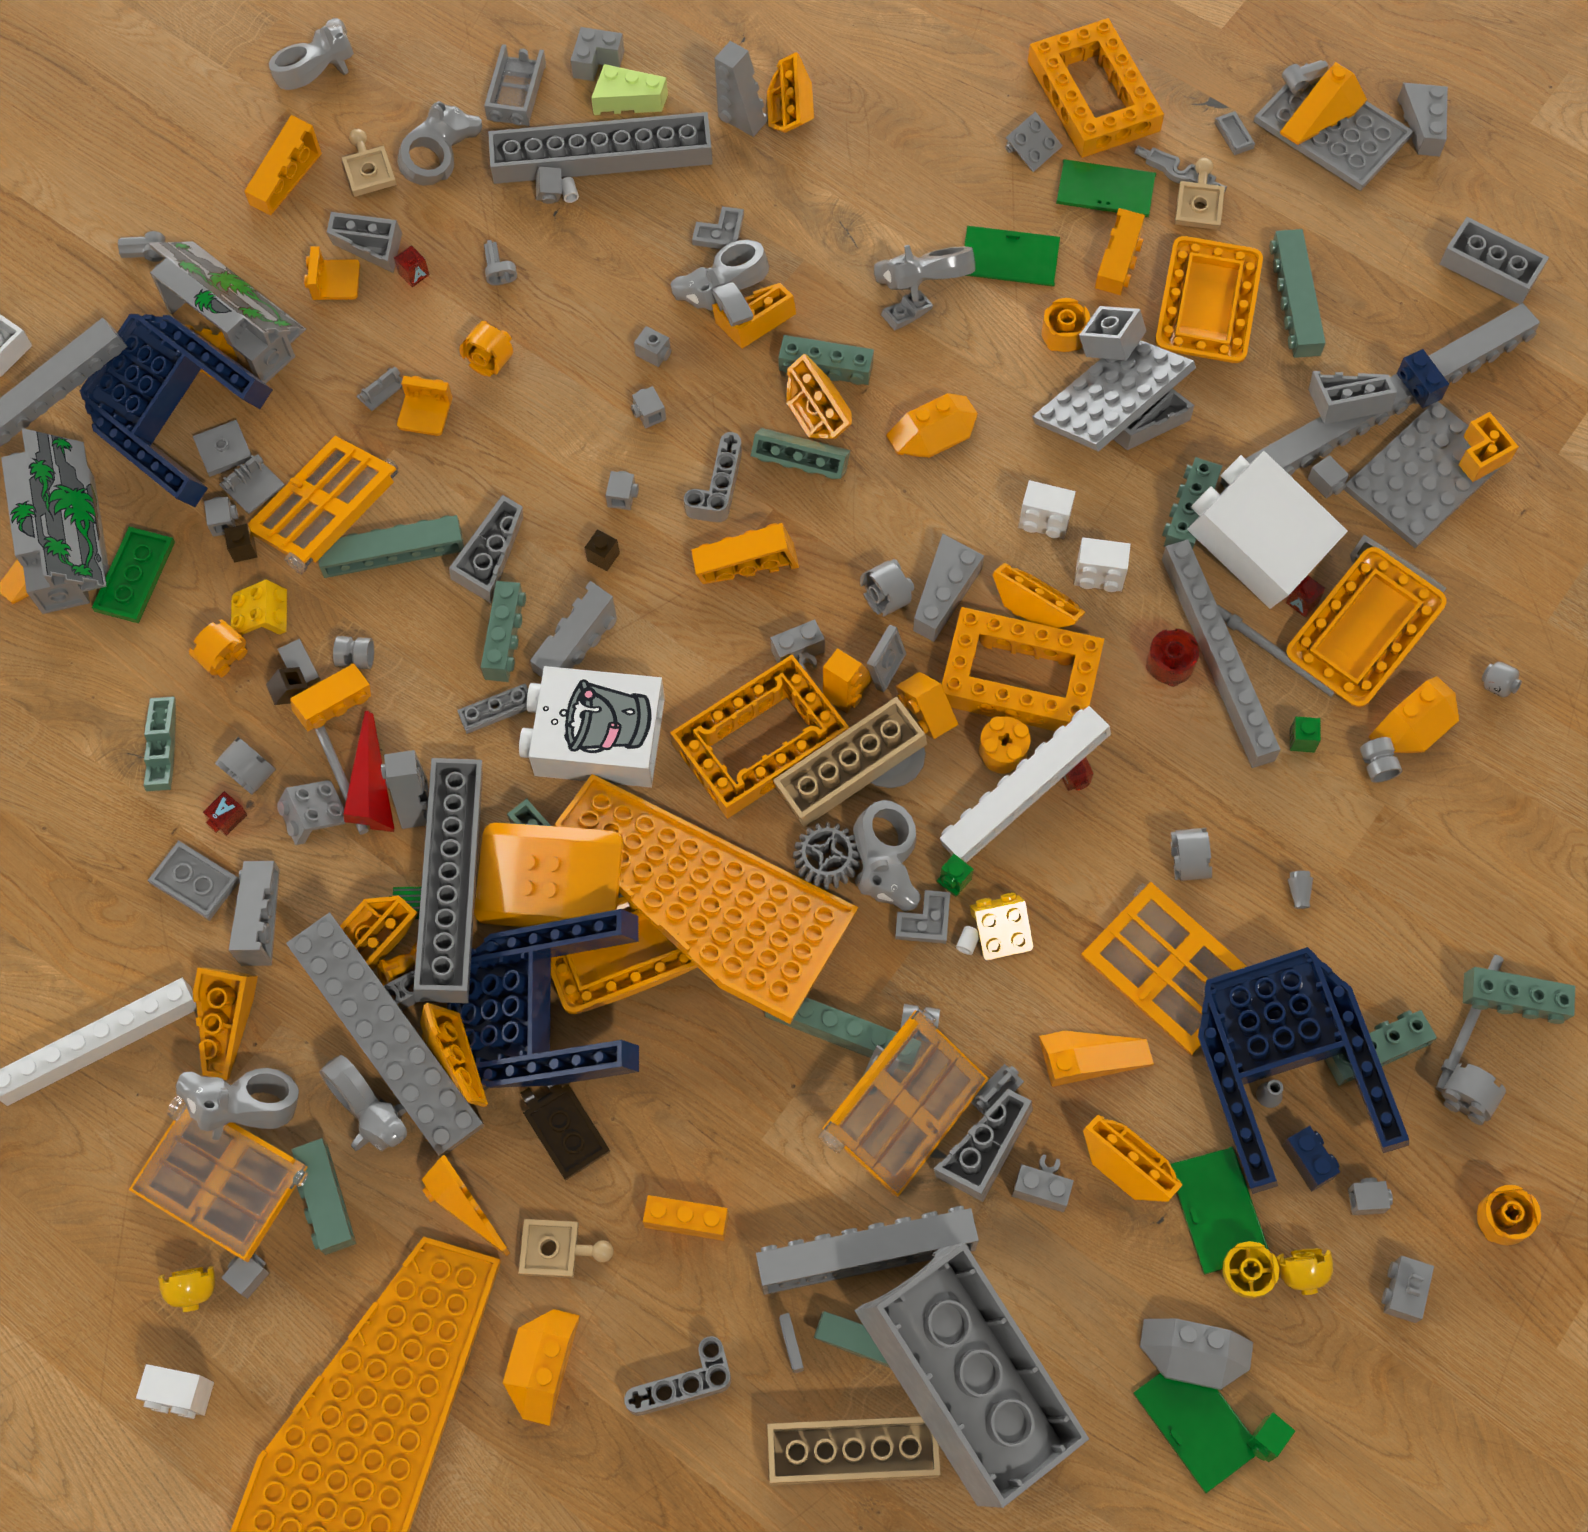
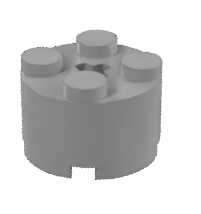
(887, 587)
(245, 765)
(1191, 854)
(1472, 1093)

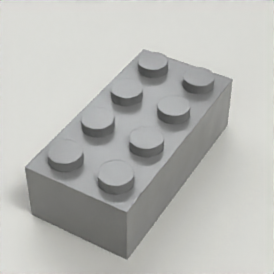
(1494, 260)

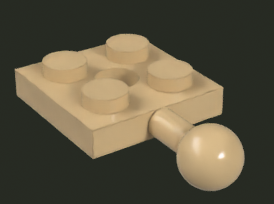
(367, 159)
(1209, 195)
(565, 1237)

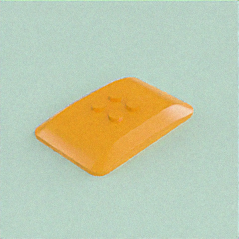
(1209, 299)
(1366, 626)
(546, 874)
(619, 971)

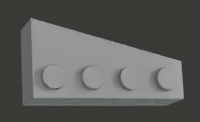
(488, 550)

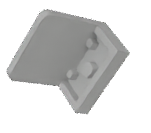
(309, 809)

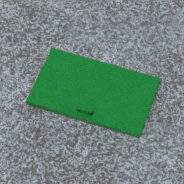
(1110, 186)
(1023, 260)
(1218, 1204)
(1202, 1424)

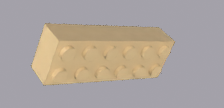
(850, 761)
(852, 1451)

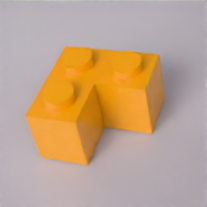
(1489, 447)
(929, 704)

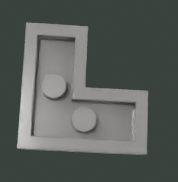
(719, 234)
(930, 925)

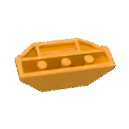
(789, 95)
(816, 401)
(934, 426)
(1035, 599)
(1420, 718)
(378, 926)
(1130, 1161)
(539, 1364)

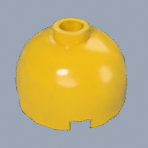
(1306, 1269)
(1250, 1270)
(188, 1287)

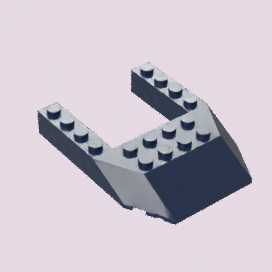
(144, 385)
(512, 997)
(1279, 1020)

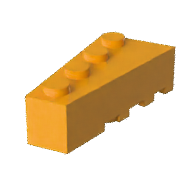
(283, 166)

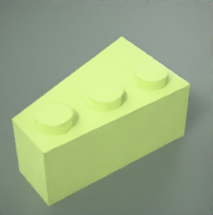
(627, 90)

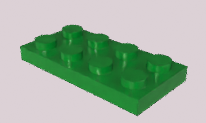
(133, 575)

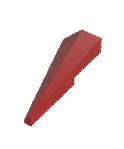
(367, 792)

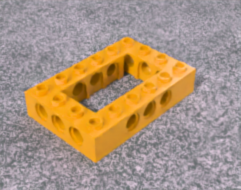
(1090, 134)
(1029, 639)
(781, 681)

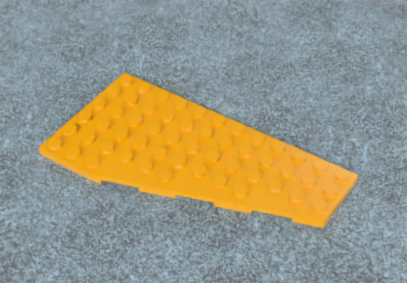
(721, 906)
(376, 1414)

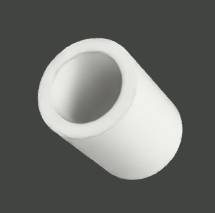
(569, 190)
(968, 940)

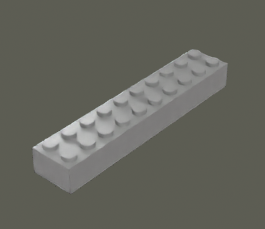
(601, 147)
(449, 881)
(385, 1035)

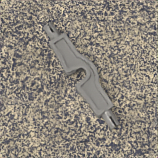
(1169, 163)

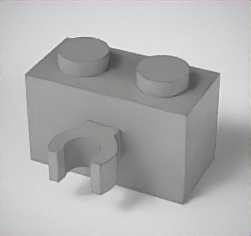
(801, 642)
(1043, 1186)
(1407, 1289)

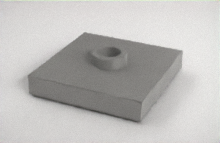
(222, 448)
(886, 658)

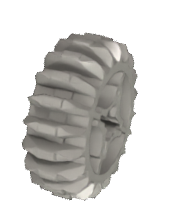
(808, 847)

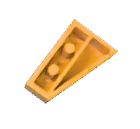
(1120, 252)
(770, 309)
(844, 680)

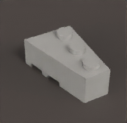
(1426, 115)
(366, 237)
(1351, 396)
(1159, 418)
(407, 786)

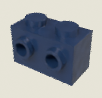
(1422, 378)
(1311, 1158)

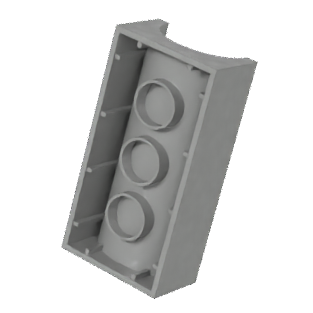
(973, 1377)

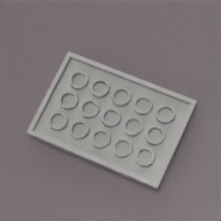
(1352, 148)
(1113, 395)
(1418, 476)

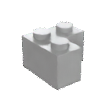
(594, 49)

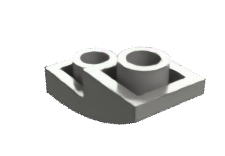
(733, 303)
(906, 311)

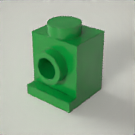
(955, 875)

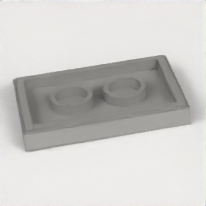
(193, 880)

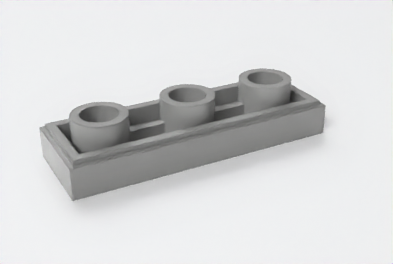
(482, 712)

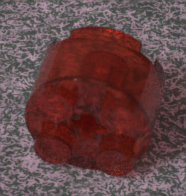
(1172, 656)

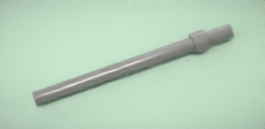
(1235, 623)
(336, 768)
(1450, 1064)

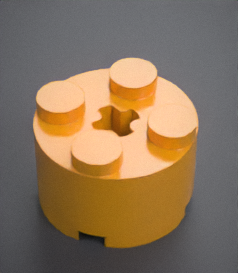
(1063, 325)
(487, 349)
(218, 648)
(1007, 732)
(1506, 1201)

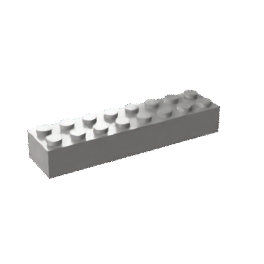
(864, 1251)

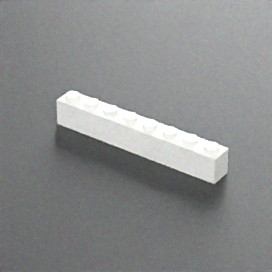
(1025, 785)
(95, 1041)

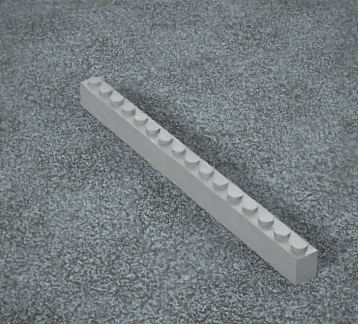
(1453, 361)

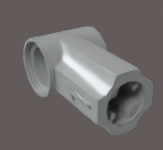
(1300, 78)
(138, 246)

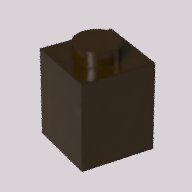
(240, 543)
(602, 550)
(286, 684)

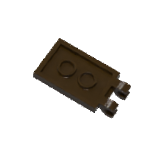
(564, 1129)

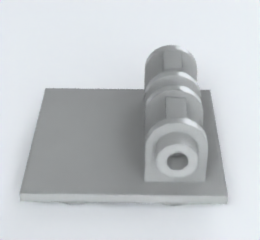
(1033, 142)
(252, 484)

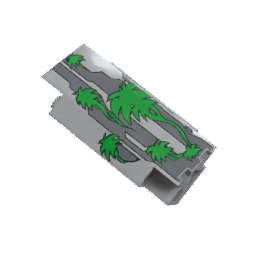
(243, 314)
(55, 521)

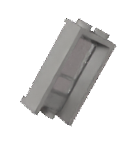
(514, 87)

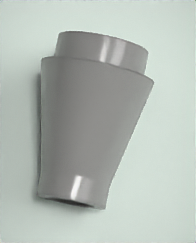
(1300, 887)
(1267, 1097)

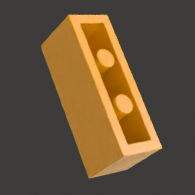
(330, 697)
(685, 1217)

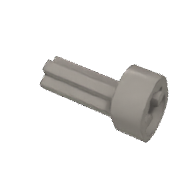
(496, 271)

